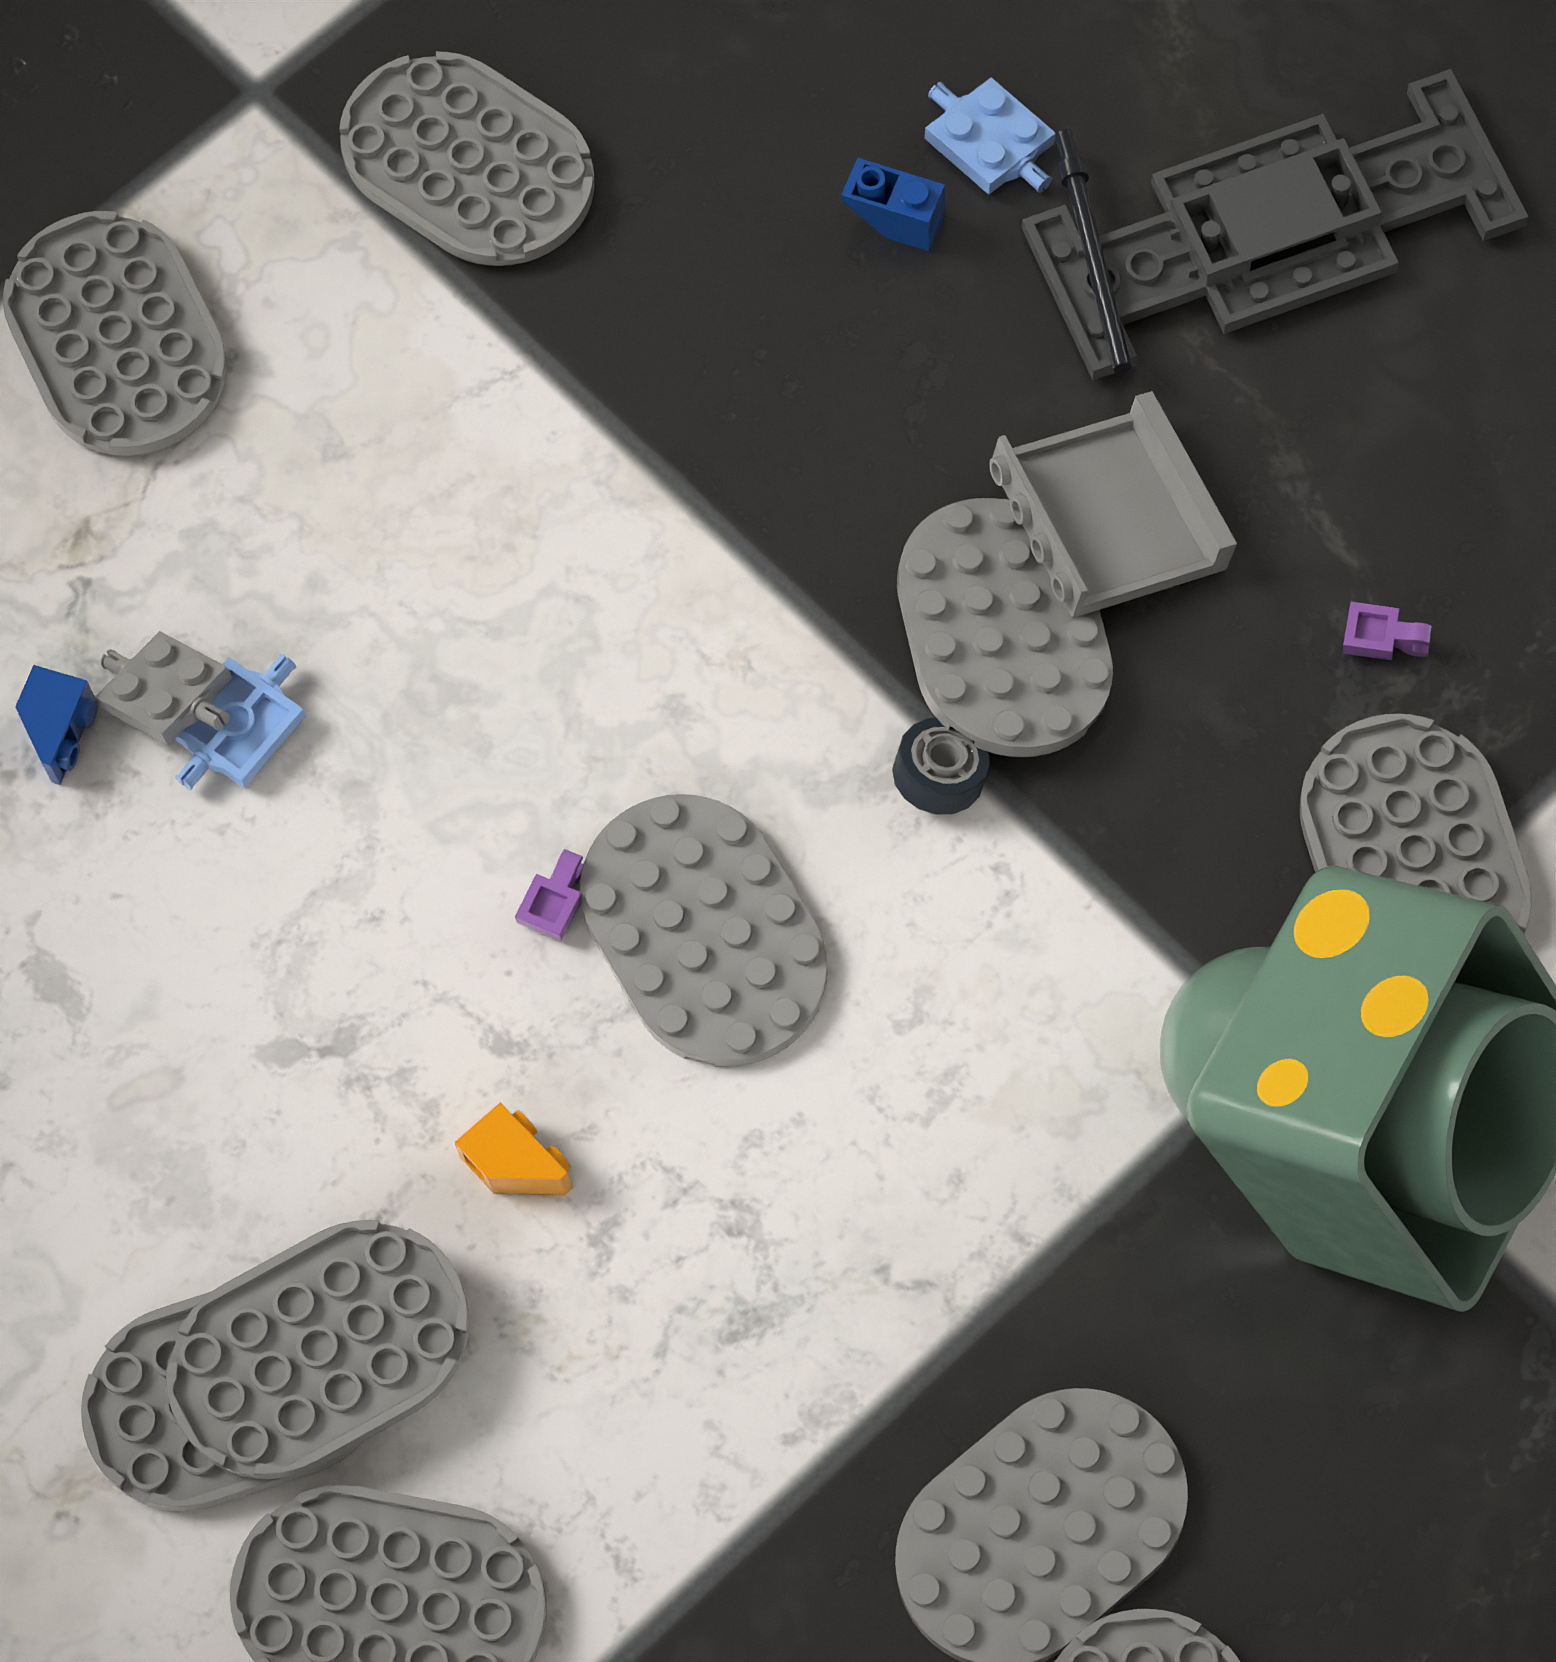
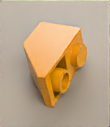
(509, 1157)

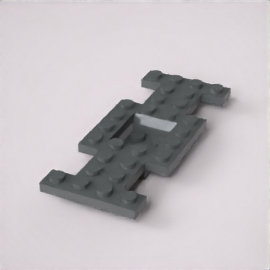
(1271, 198)

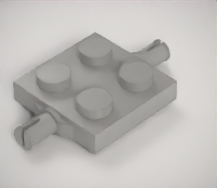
(164, 688)

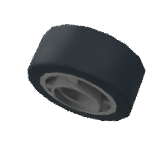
(933, 786)

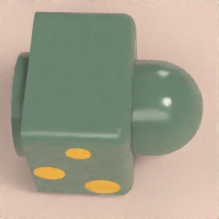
(1377, 1081)

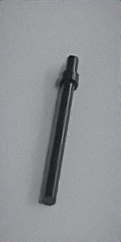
(1074, 177)

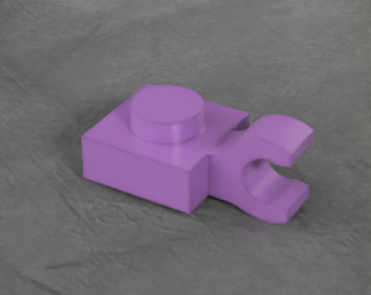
(1376, 631)
(553, 901)

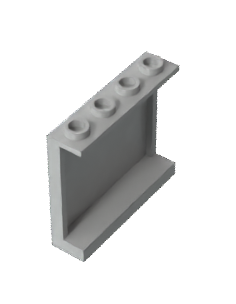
(1114, 509)

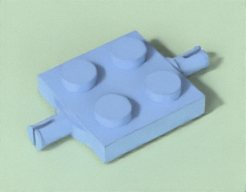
(990, 136)
(256, 728)

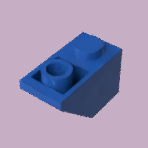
(896, 203)
(55, 713)

